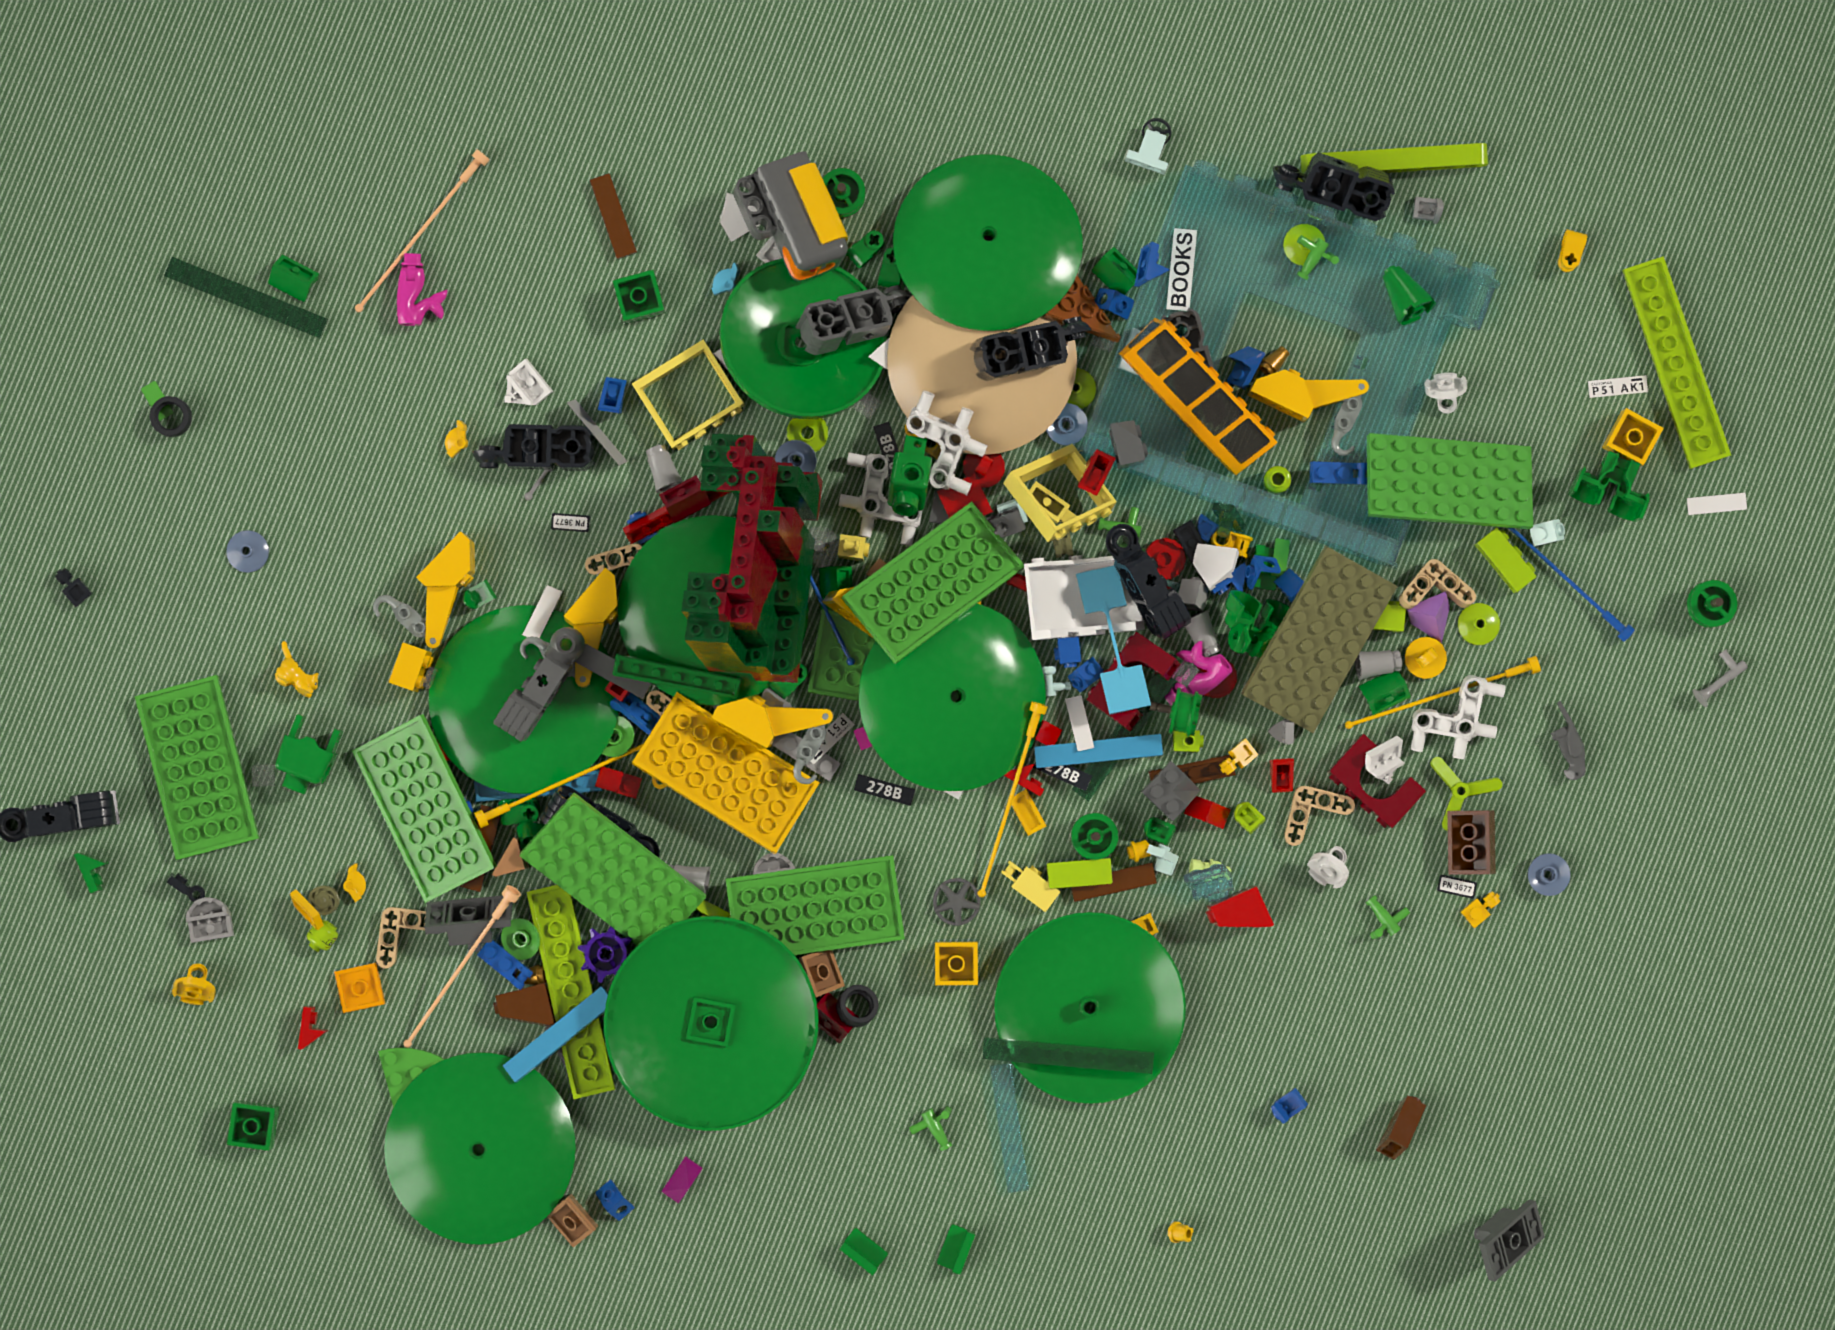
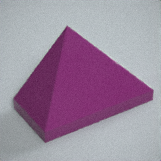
(682, 1179)

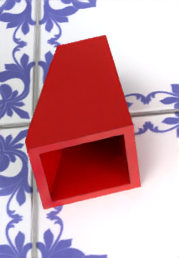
(1240, 910)

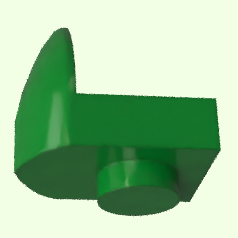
(478, 595)
(1159, 830)

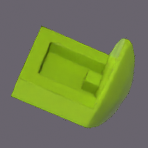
(1248, 816)

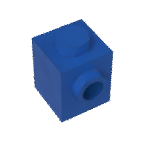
(1068, 651)

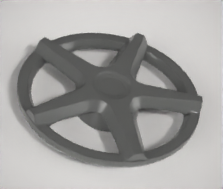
(956, 901)

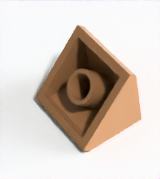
(511, 860)
(822, 971)
(572, 1220)

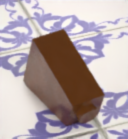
(526, 1005)
(1401, 1127)

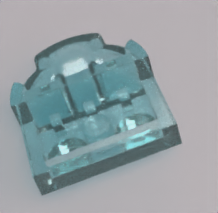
(1210, 883)

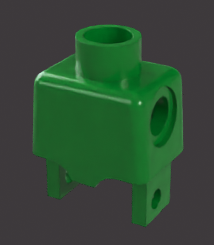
(909, 478)
(304, 759)

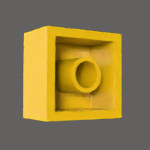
(1632, 437)
(411, 667)
(956, 963)

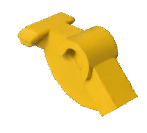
(456, 439)
(355, 883)

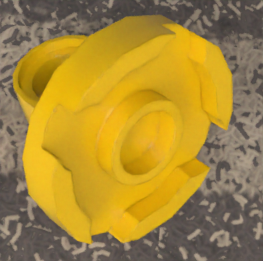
(1425, 657)
(194, 989)

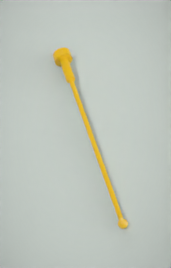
(1532, 665)
(1037, 709)
(482, 818)

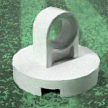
(1446, 387)
(1328, 868)

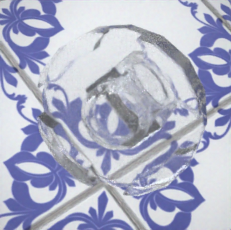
(825, 546)

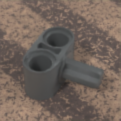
(1007, 523)

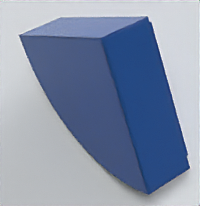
(1206, 527)

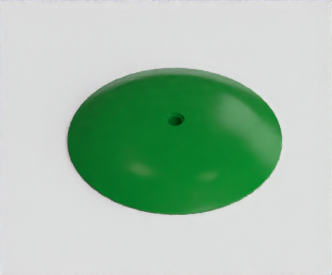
(981, 281)
(654, 592)
(474, 682)
(964, 741)
(1100, 962)
(524, 1141)

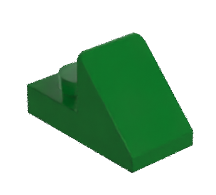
(87, 866)

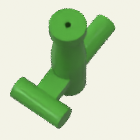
(1317, 251)
(1107, 525)
(1388, 922)
(932, 1122)

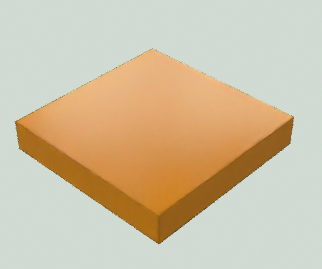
(359, 987)

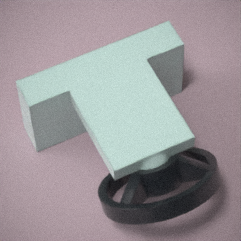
(1151, 147)

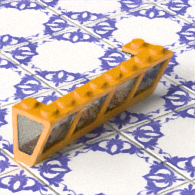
(1198, 396)

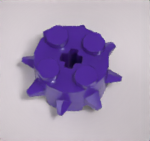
(593, 951)

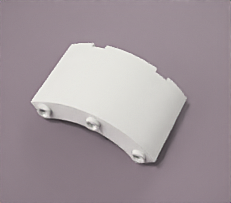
(1057, 604)

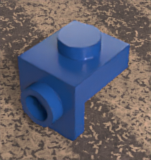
(1085, 674)
(1288, 1105)

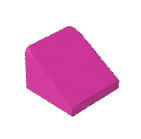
(862, 738)

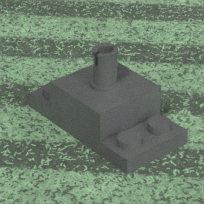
(465, 919)
(1508, 1237)

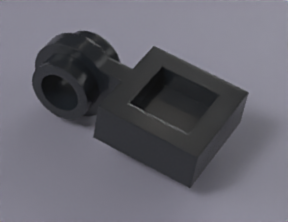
(76, 591)
(180, 883)

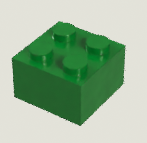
(639, 296)
(253, 1125)

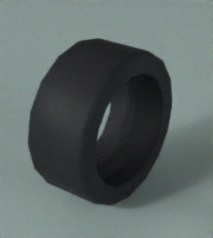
(154, 414)
(865, 992)

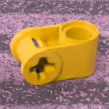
(1572, 246)
(1235, 541)

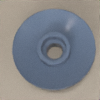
(1078, 426)
(803, 450)
(258, 551)
(1559, 874)

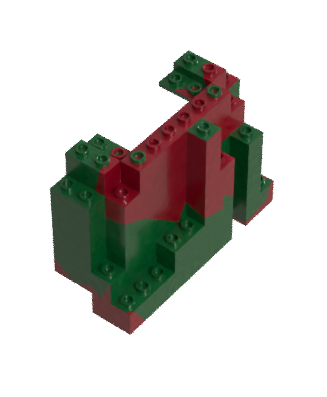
(759, 609)

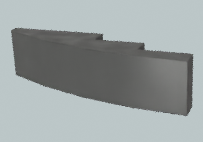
(603, 666)

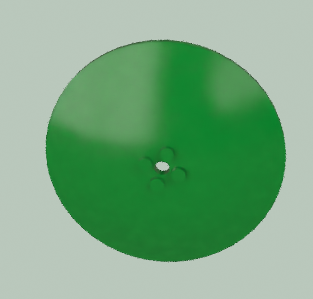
(716, 1073)

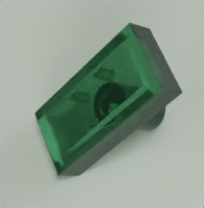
(1228, 518)

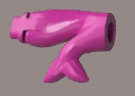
(409, 287)
(1217, 670)

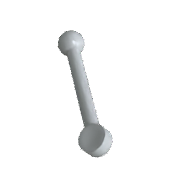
(528, 496)

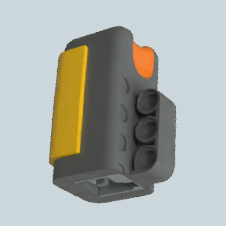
(796, 212)

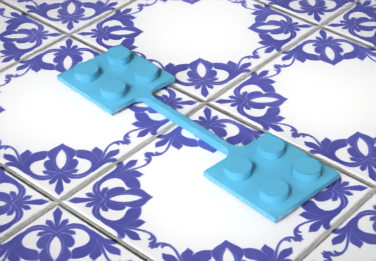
(1123, 687)

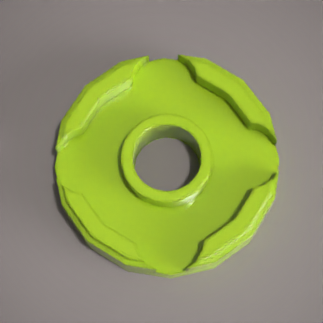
(819, 427)

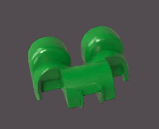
(1616, 470)
(1241, 616)

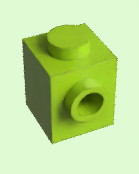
(1187, 744)

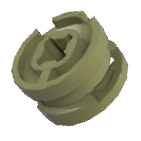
(1063, 546)
(324, 899)

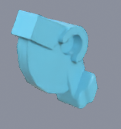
(725, 280)

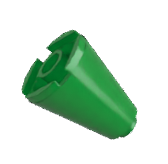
(1406, 296)

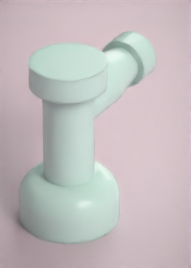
(1051, 687)

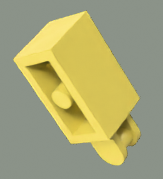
(1053, 505)
(853, 547)
(1032, 885)

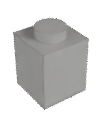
(1193, 593)

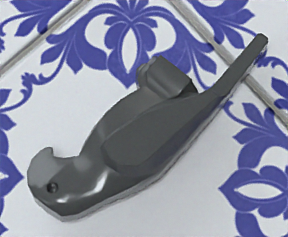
(1570, 746)

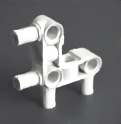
(941, 432)
(873, 491)
(1449, 724)

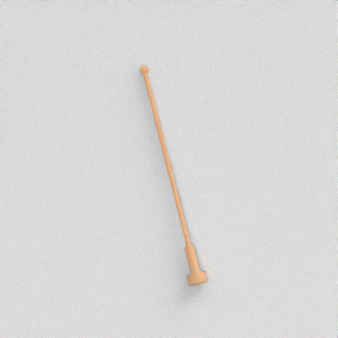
(479, 159)
(510, 895)

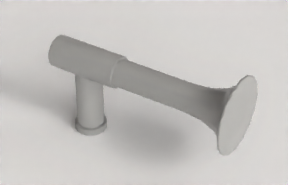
(1735, 669)

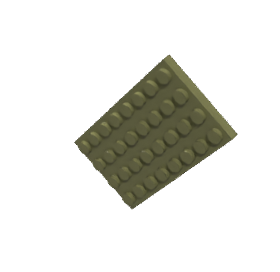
(1319, 639)

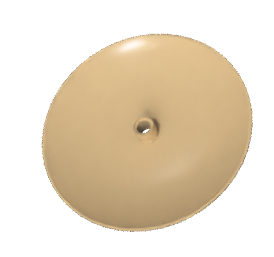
(938, 359)

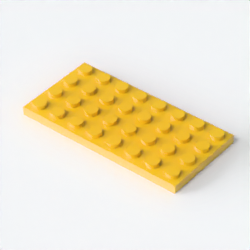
(724, 773)

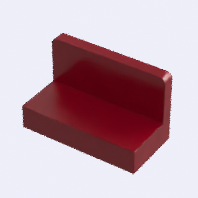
(684, 499)
(830, 1021)

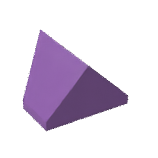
(1431, 615)

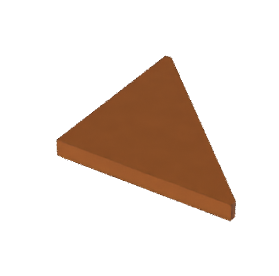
(1081, 303)

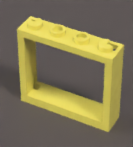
(669, 367)
(1076, 464)

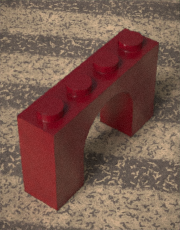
(1136, 652)
(1388, 810)

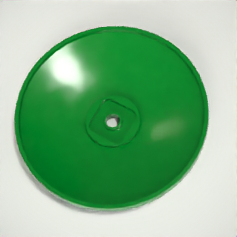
(762, 353)

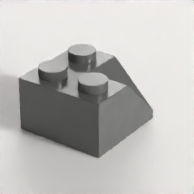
(1127, 444)
(1170, 791)

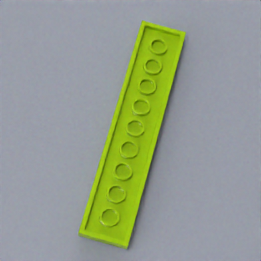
(1676, 362)
(569, 986)

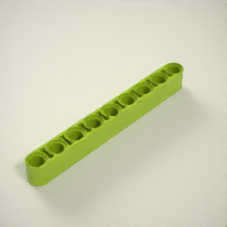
(1413, 158)

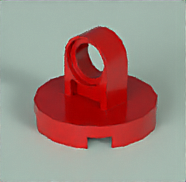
(987, 469)

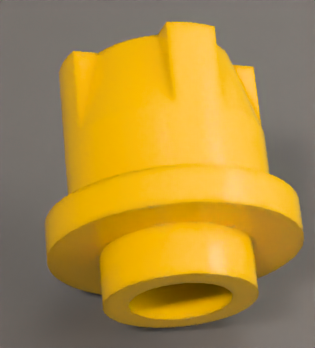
(1138, 850)
(1179, 1232)

